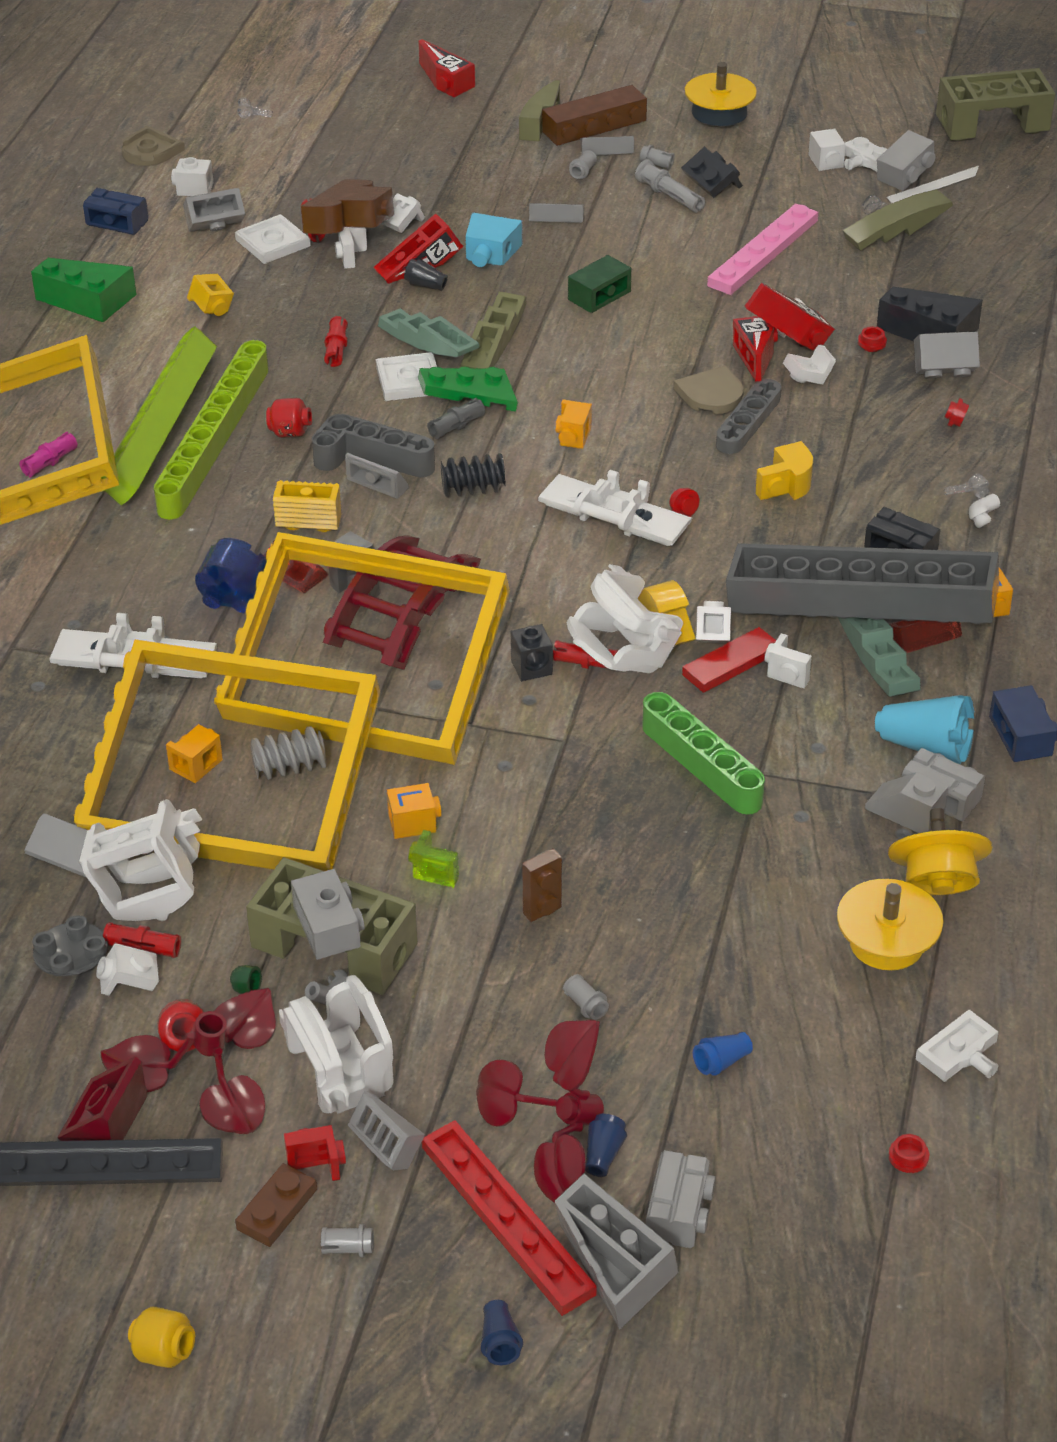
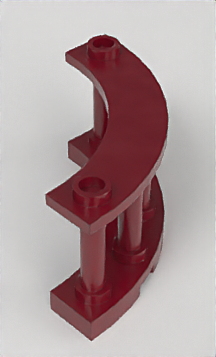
(425, 600)

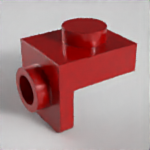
(314, 1148)

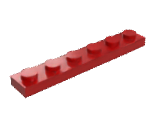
(509, 1218)

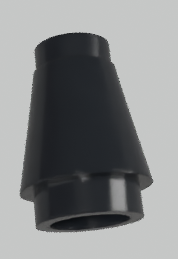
(424, 275)

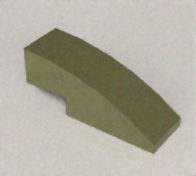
(531, 115)

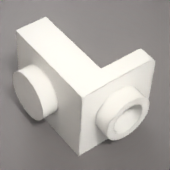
(350, 241)
(810, 369)
(787, 664)
(127, 967)

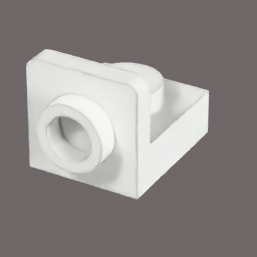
(404, 211)

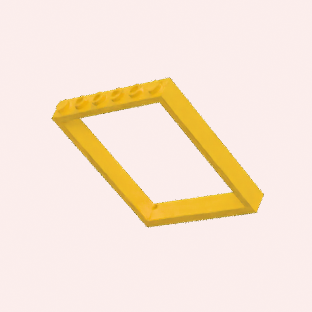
(76, 480)
(379, 563)
(254, 668)

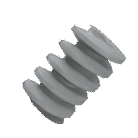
(288, 752)

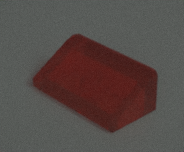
(303, 575)
(924, 633)

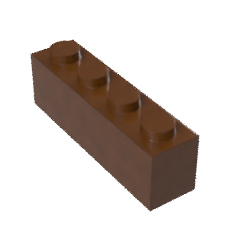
(594, 115)

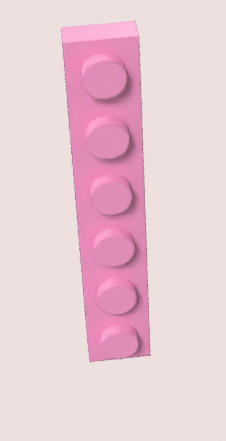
(762, 249)

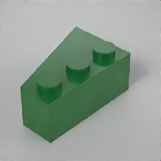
(84, 286)

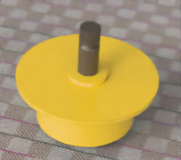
(941, 859)
(889, 922)

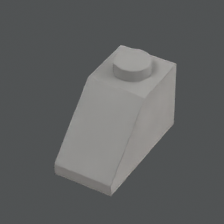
(909, 800)

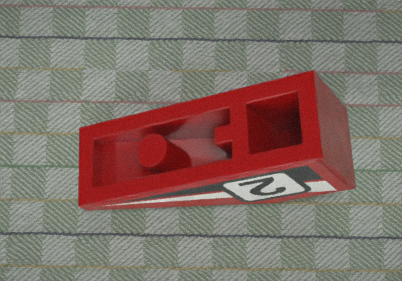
(446, 70)
(431, 242)
(790, 316)
(754, 343)

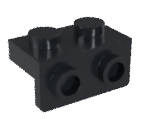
(711, 172)

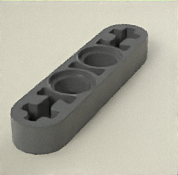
(744, 414)

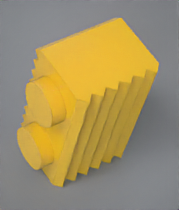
(307, 505)

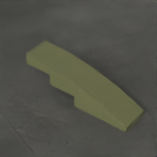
(903, 215)
(495, 330)

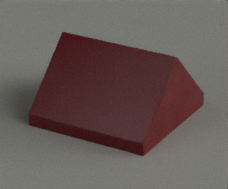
(108, 1104)

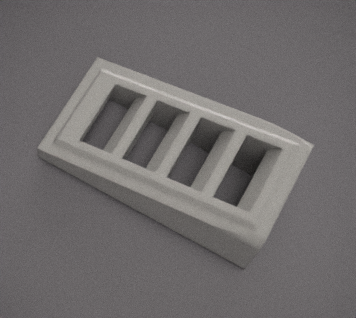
(408, 1136)

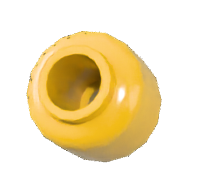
(161, 1337)

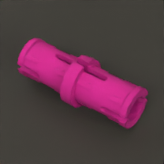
(48, 454)

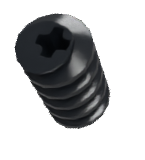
(473, 474)

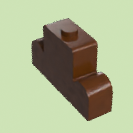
(347, 205)

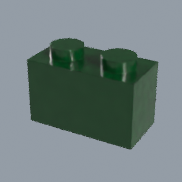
(599, 283)

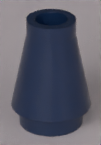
(604, 1141)
(500, 1336)

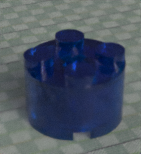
(229, 574)

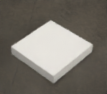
(272, 238)
(400, 375)

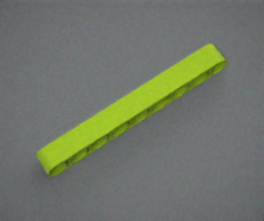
(160, 412)
(210, 430)

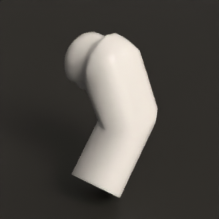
(980, 508)

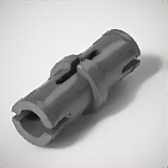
(456, 418)

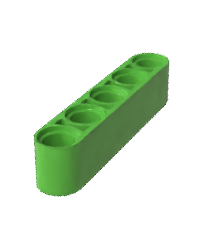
(703, 753)

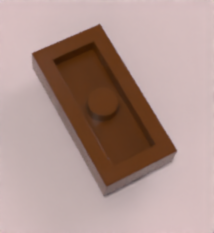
(542, 885)
(276, 1205)

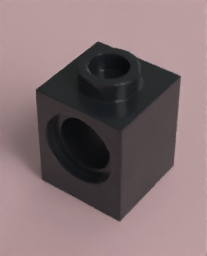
(531, 652)

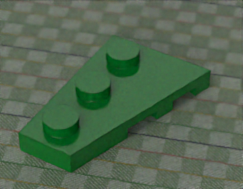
(481, 383)

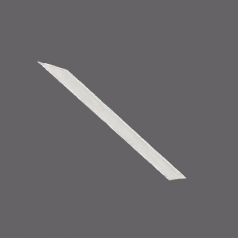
(935, 184)

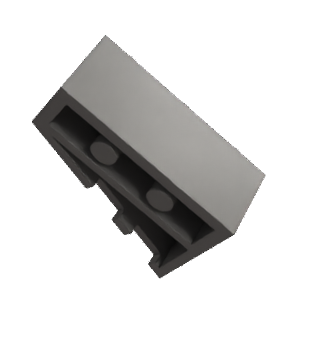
(615, 1248)

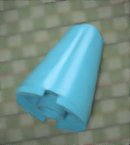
(930, 724)

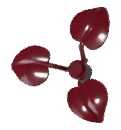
(569, 1055)
(234, 1104)

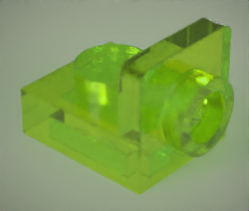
(433, 863)

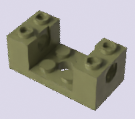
(1020, 90)
(384, 942)

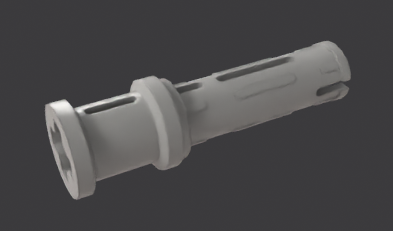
(662, 182)

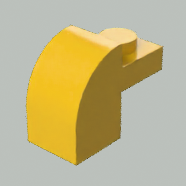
(788, 474)
(671, 600)

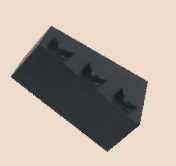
(917, 312)

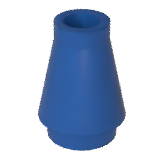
(720, 1052)

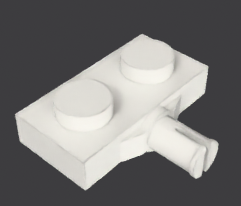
(862, 153)
(959, 1047)

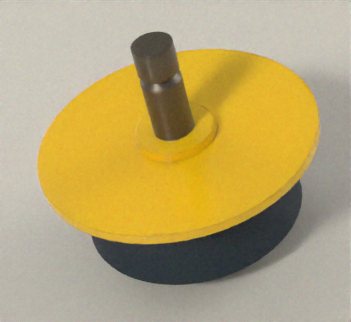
(720, 97)

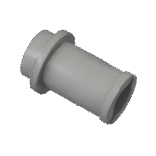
(658, 157)
(580, 167)
(592, 1002)
(347, 1240)

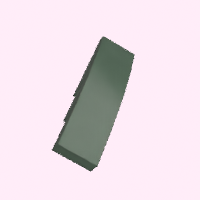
(427, 334)
(881, 654)

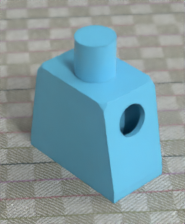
(492, 239)

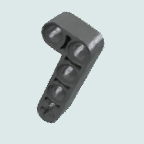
(374, 442)

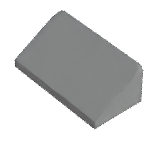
(608, 145)
(556, 212)
(375, 476)
(57, 843)

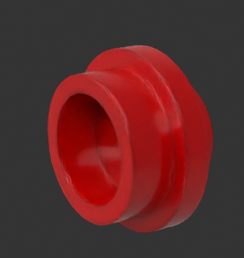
(872, 339)
(956, 412)
(684, 501)
(909, 1153)

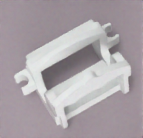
(619, 609)
(141, 837)
(331, 1045)

